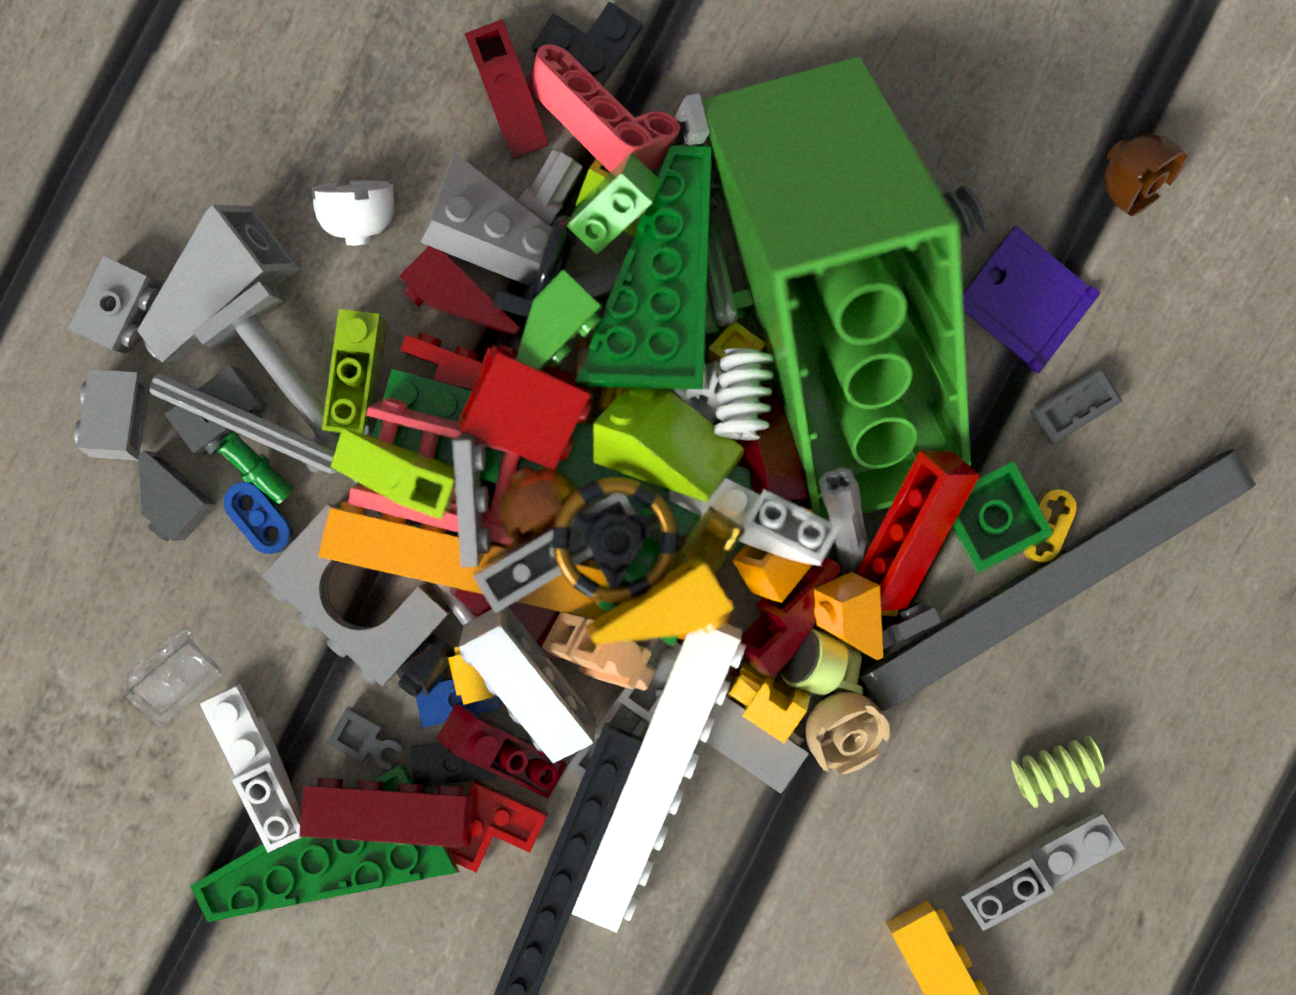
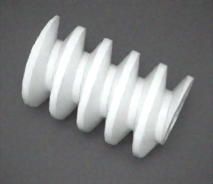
(742, 394)

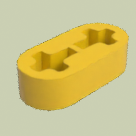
(1059, 526)

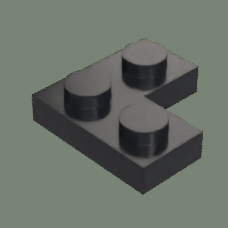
(599, 49)

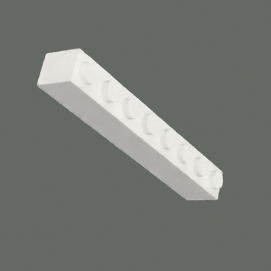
(656, 774)

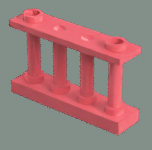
(395, 412)

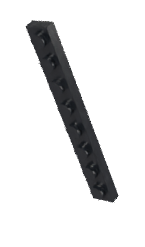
(569, 862)

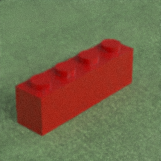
(917, 525)

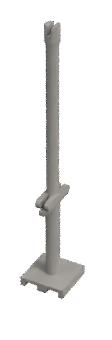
(243, 319)

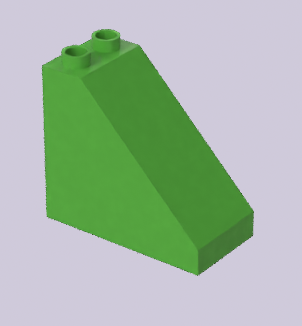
(845, 274)

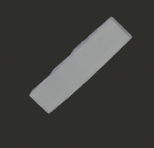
(633, 708)

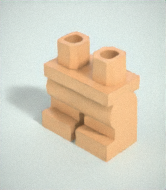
(614, 662)

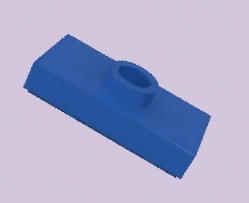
(440, 702)

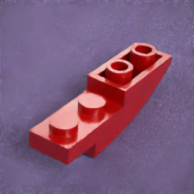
(456, 368)

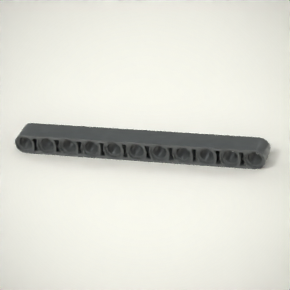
(1057, 580)

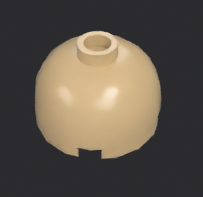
(846, 732)

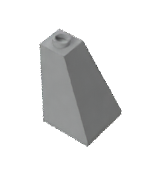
(220, 262)

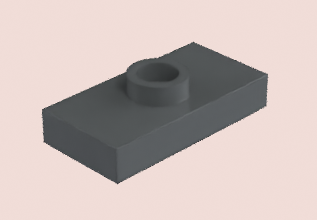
(1076, 405)

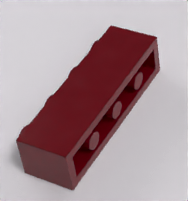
(387, 815)

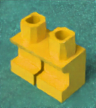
(770, 702)

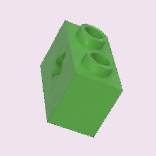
(614, 203)

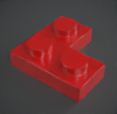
(500, 817)

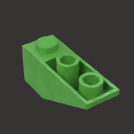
(555, 320)

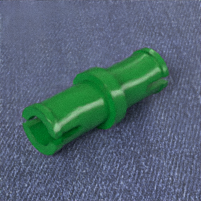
(254, 468)

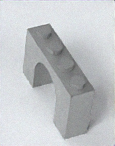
(378, 650)

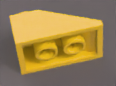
(677, 605)

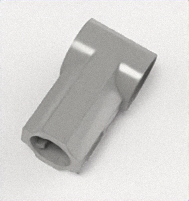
(551, 187)

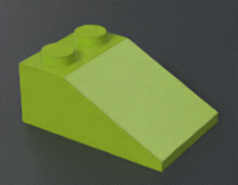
(664, 443)

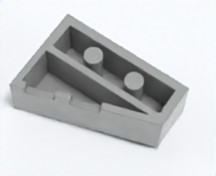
(485, 224)

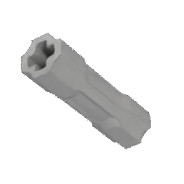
(843, 504)

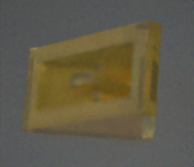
(710, 540)

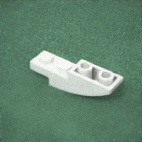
(769, 522)
(256, 766)

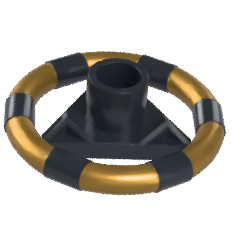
(614, 539)

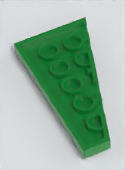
(658, 302)
(317, 870)

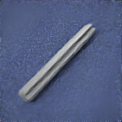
(243, 422)

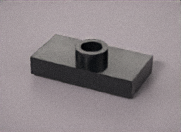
(438, 765)

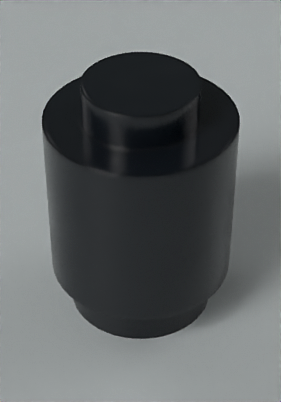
(425, 667)

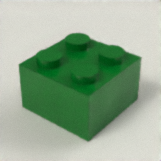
(1000, 519)

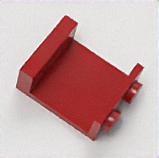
(524, 409)

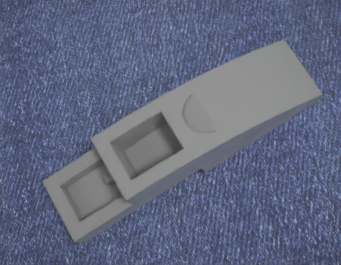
(1039, 867)

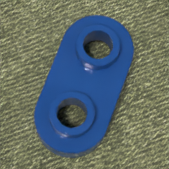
(257, 520)

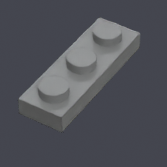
(471, 499)

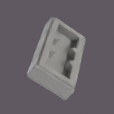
(692, 122)

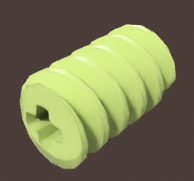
(1059, 770)

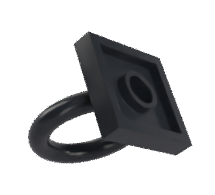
(551, 265)

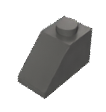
(170, 498)

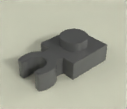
(911, 622)
(358, 736)

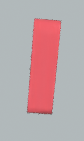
(596, 115)

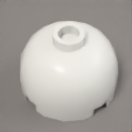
(354, 209)

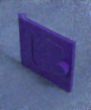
(1033, 303)

